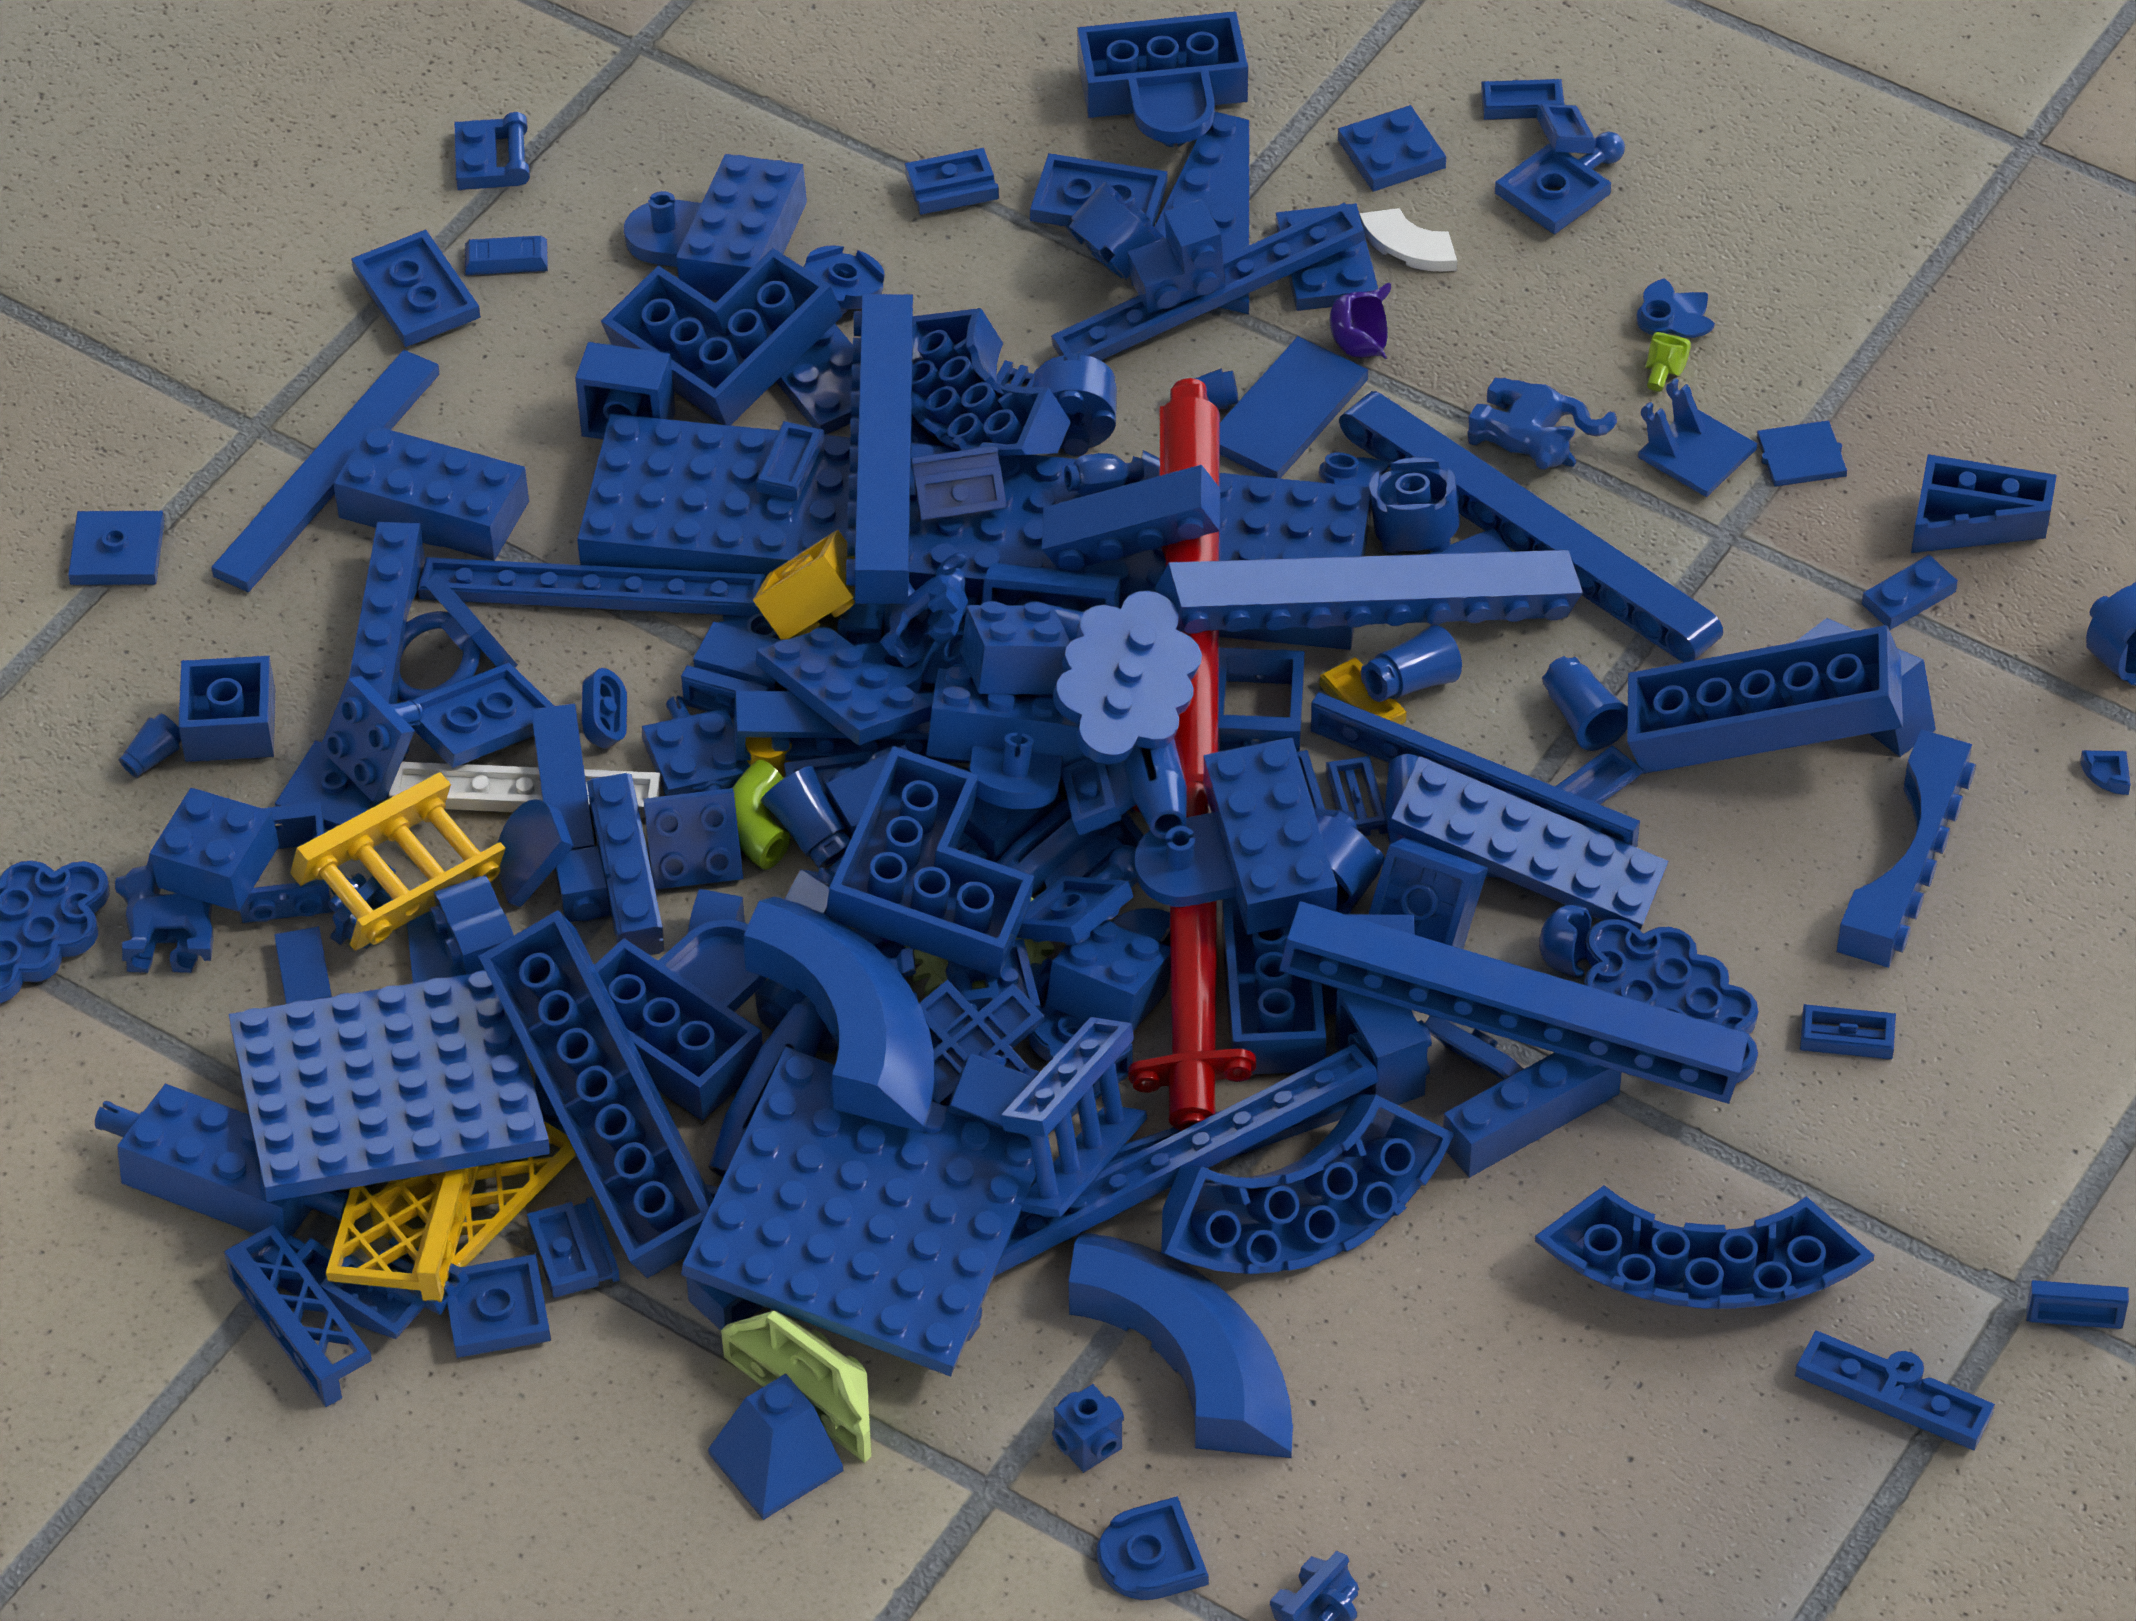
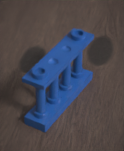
(1048, 1105)

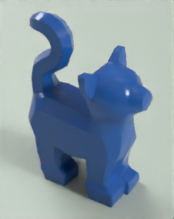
(1531, 421)
(930, 612)
(162, 919)

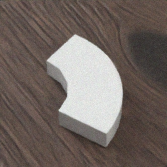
(1419, 247)

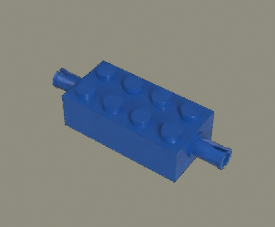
(204, 1162)

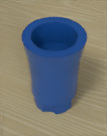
(1414, 665)
(1586, 704)
(808, 816)

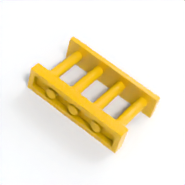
(391, 822)

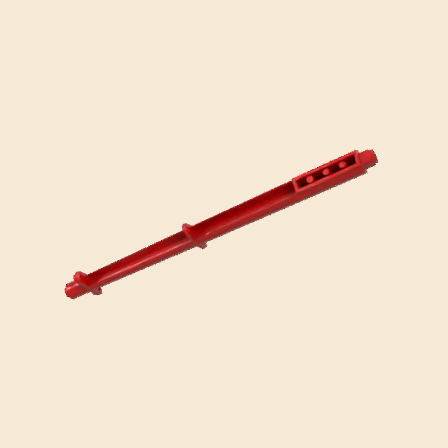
(1187, 440)

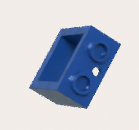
(1260, 667)
(299, 826)

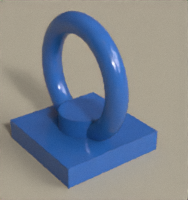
(462, 628)

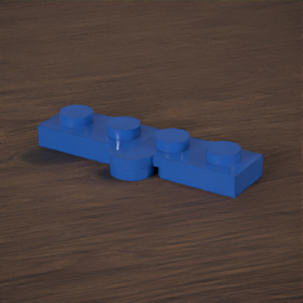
(1895, 1388)

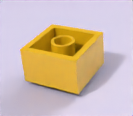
(807, 588)

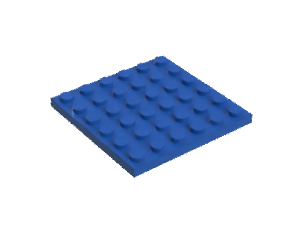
(385, 1086)
(863, 1218)

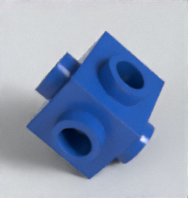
(1088, 1427)

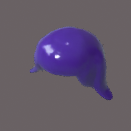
(1360, 323)

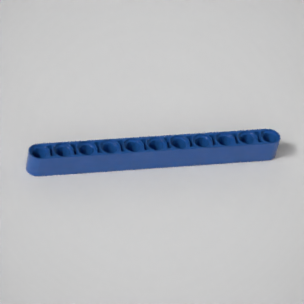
(1531, 524)

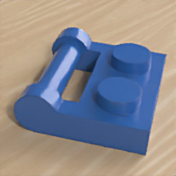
(478, 152)

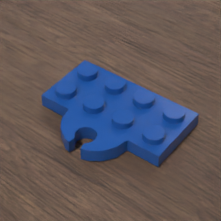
(849, 685)

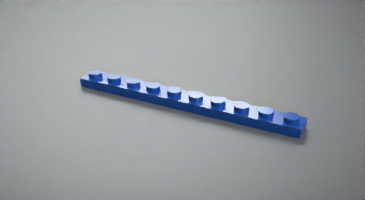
(1198, 1145)

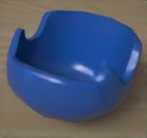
(1564, 939)

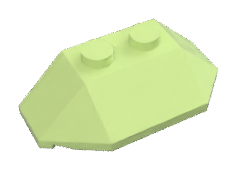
(833, 1383)

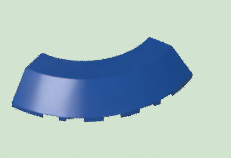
(959, 391)
(863, 999)
(1310, 1207)
(1704, 1263)
(1200, 1333)

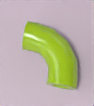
(758, 834)

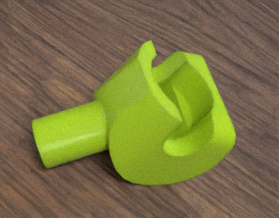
(1666, 356)

